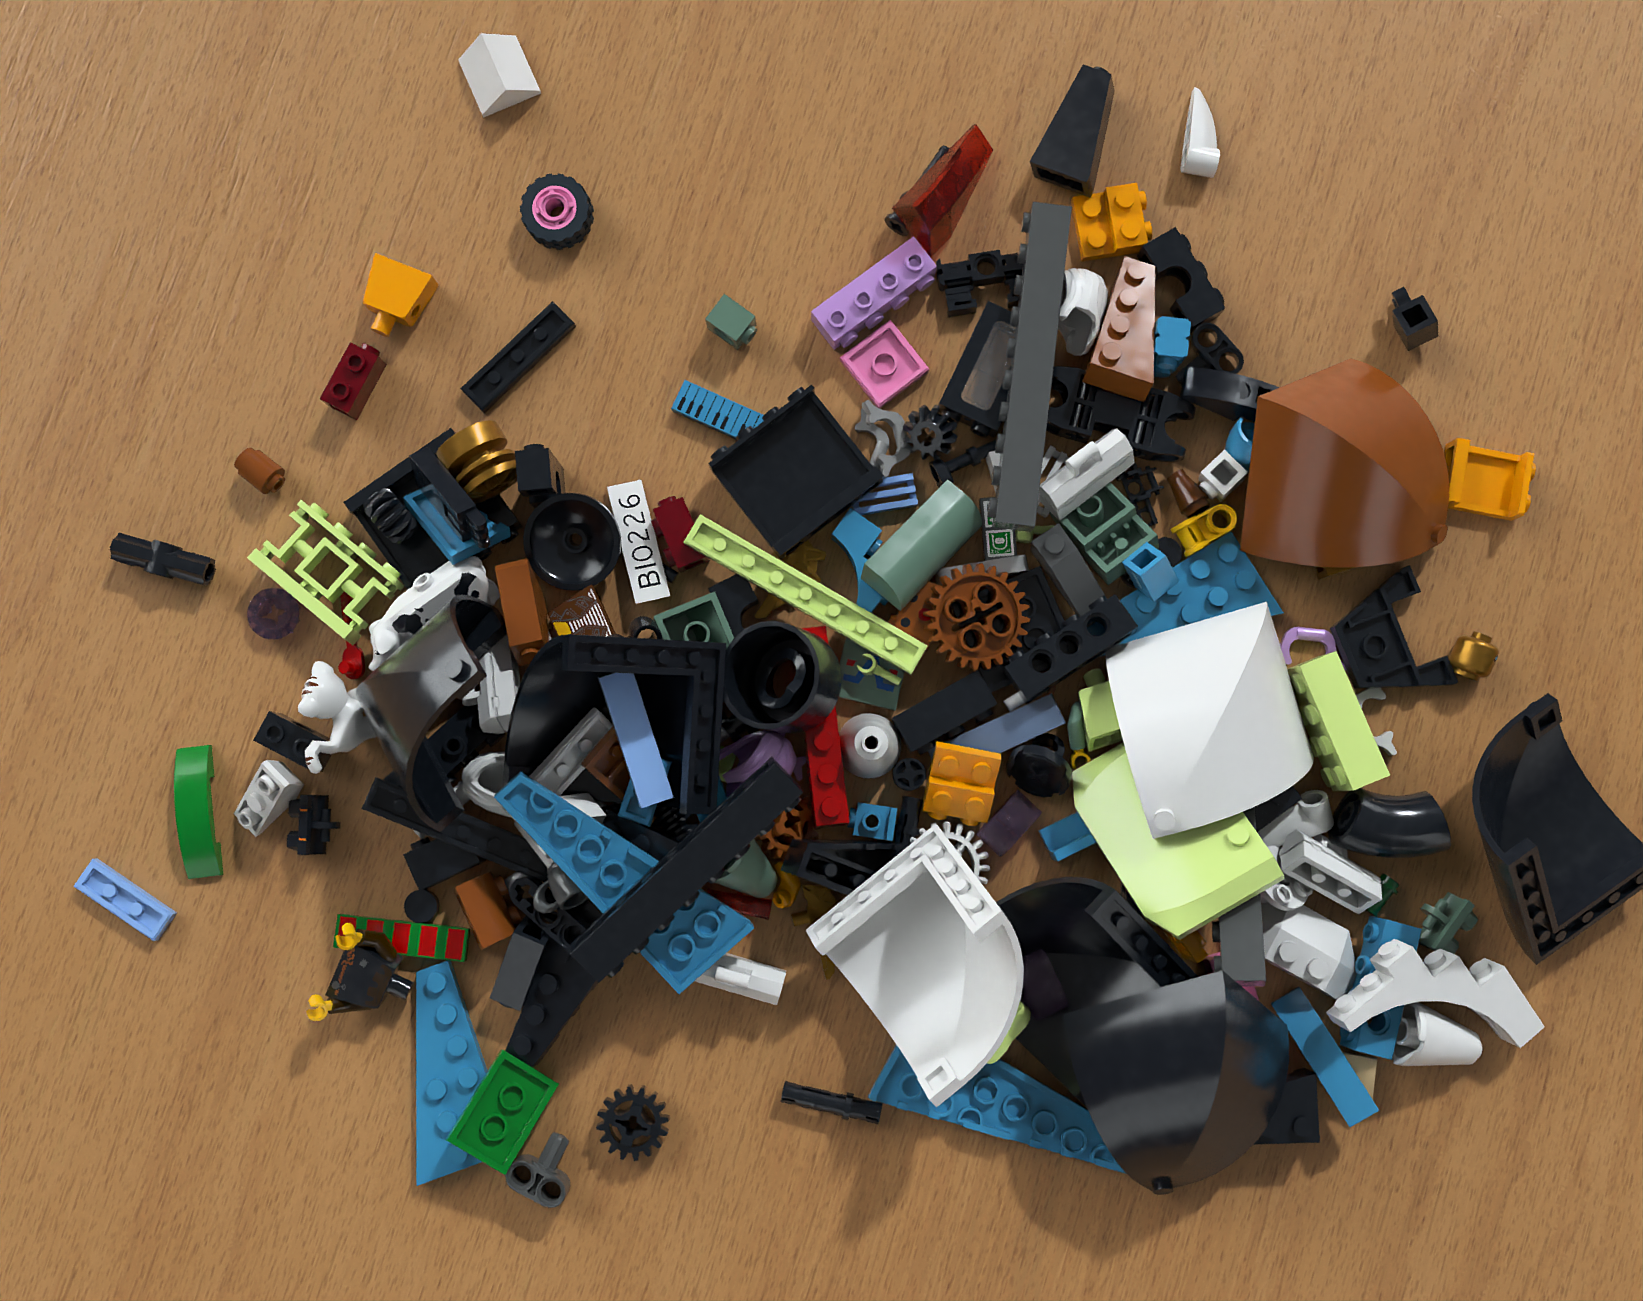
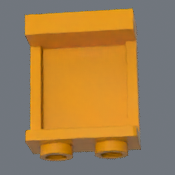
(1488, 480)

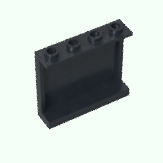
(794, 471)
(420, 552)

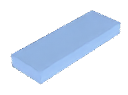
(125, 899)

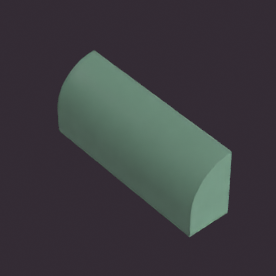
(922, 545)

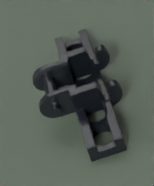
(1142, 495)

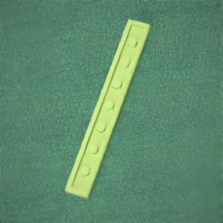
(805, 594)

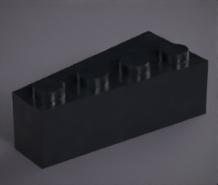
(1297, 1112)

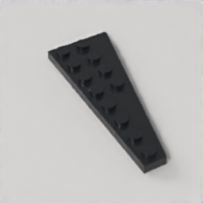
(561, 980)

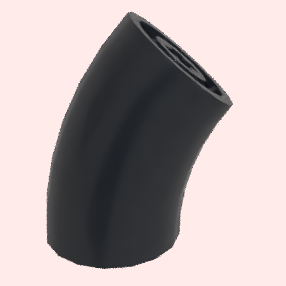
(1390, 825)

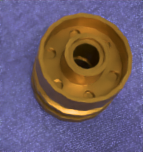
(479, 460)

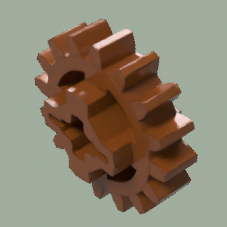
(798, 826)

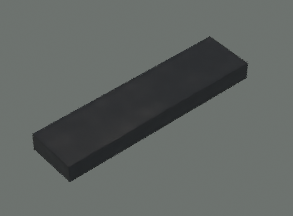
(518, 357)

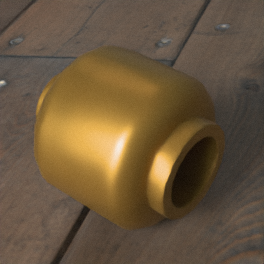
(1473, 656)

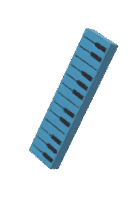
(714, 410)

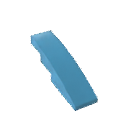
(1325, 1057)

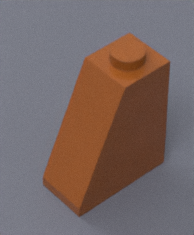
(522, 609)

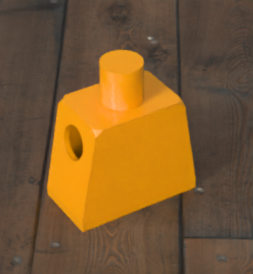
(396, 293)

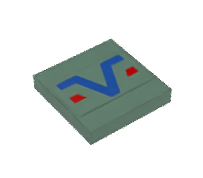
(867, 688)

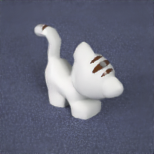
(327, 698)

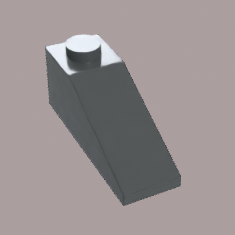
(1066, 569)

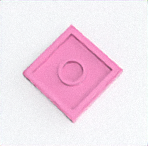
(884, 364)

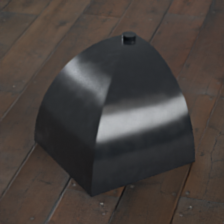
(414, 689)
(679, 690)
(1549, 834)
(1097, 953)
(1179, 1076)

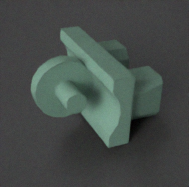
(1444, 921)

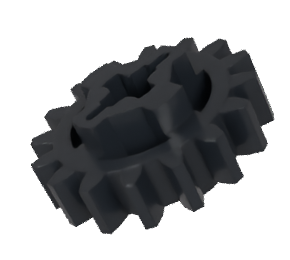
(646, 1126)

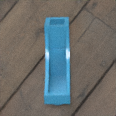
(857, 539)

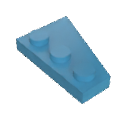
(442, 533)

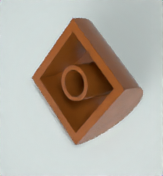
(486, 909)

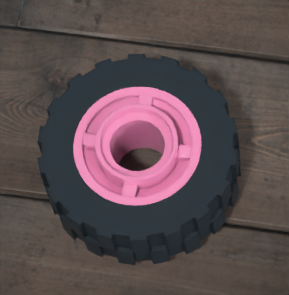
(545, 196)

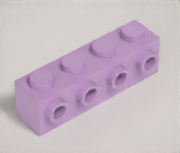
(874, 293)

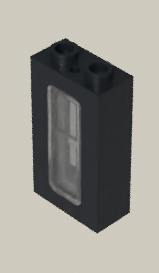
(977, 382)

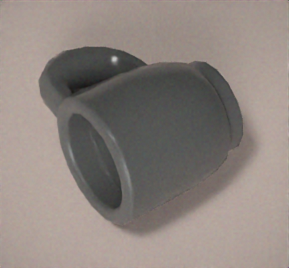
(564, 891)

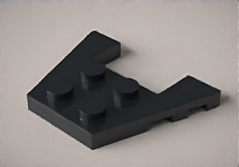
(1375, 644)

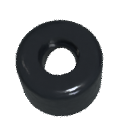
(750, 672)

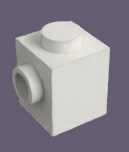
(1221, 476)

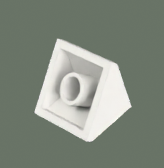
(498, 72)

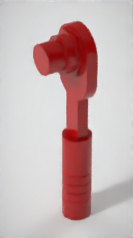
(353, 657)

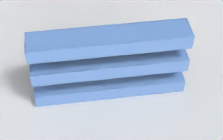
(893, 480)

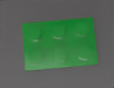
(502, 1112)

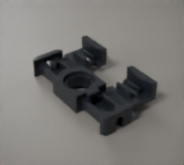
(959, 274)

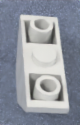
(267, 796)

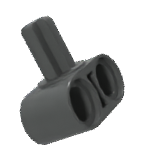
(542, 1171)

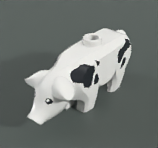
(424, 600)

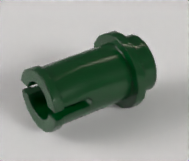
(1388, 888)

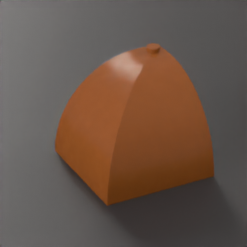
(1344, 472)

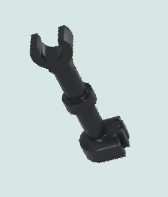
(942, 470)

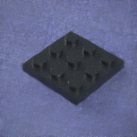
(1043, 616)

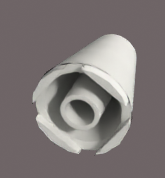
(865, 761)
(1433, 1039)

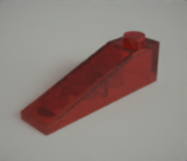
(940, 196)

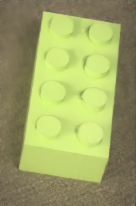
(1336, 724)

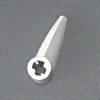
(1200, 143)
(1309, 816)

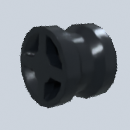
(914, 773)

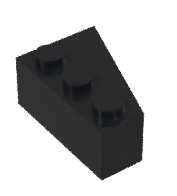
(838, 863)

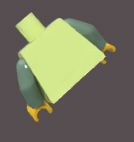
(1092, 717)

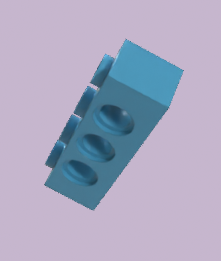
(1382, 1032)

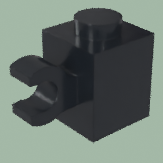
(1413, 319)

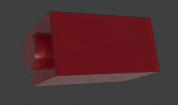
(354, 380)
(674, 524)

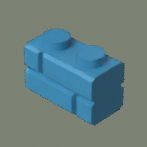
(1170, 344)

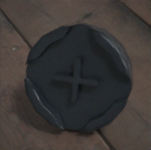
(1039, 768)

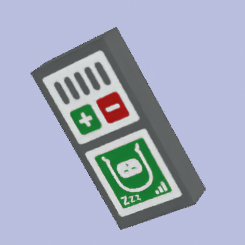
(996, 541)

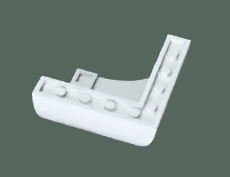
(1208, 719)
(929, 961)

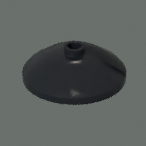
(550, 543)

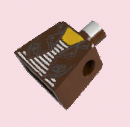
(581, 616)

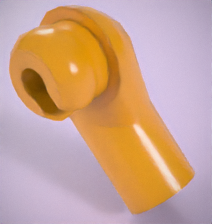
(787, 889)

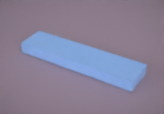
(636, 738)

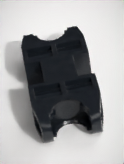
(1102, 411)

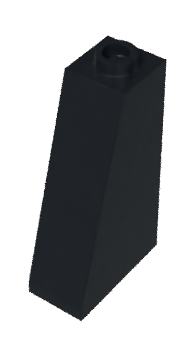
(1076, 135)

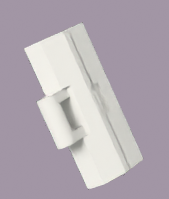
(1086, 473)
(497, 689)
(1329, 871)
(745, 978)

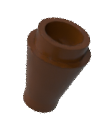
(1188, 494)

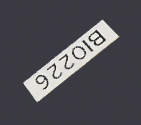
(638, 541)

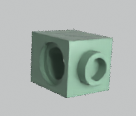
(731, 322)

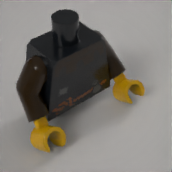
(362, 975)

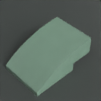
(1107, 531)

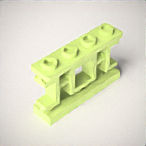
(309, 590)

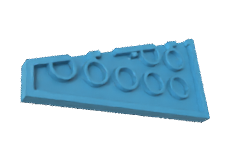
(1209, 585)
(446, 1070)

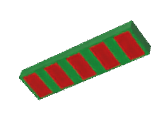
(414, 938)

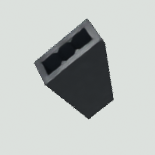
(521, 963)

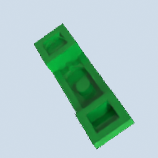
(195, 812)

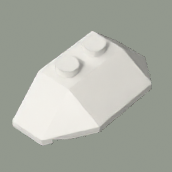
(1309, 948)

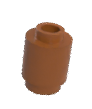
(260, 471)

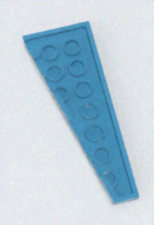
(609, 866)
(1001, 1104)

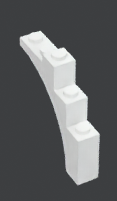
(1406, 979)

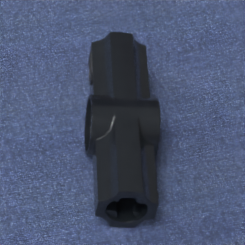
(162, 559)

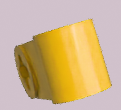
(1200, 531)

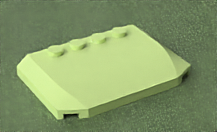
(1178, 877)

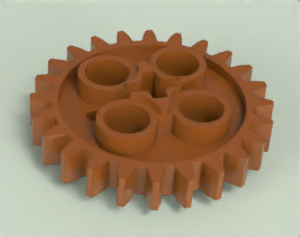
(988, 643)

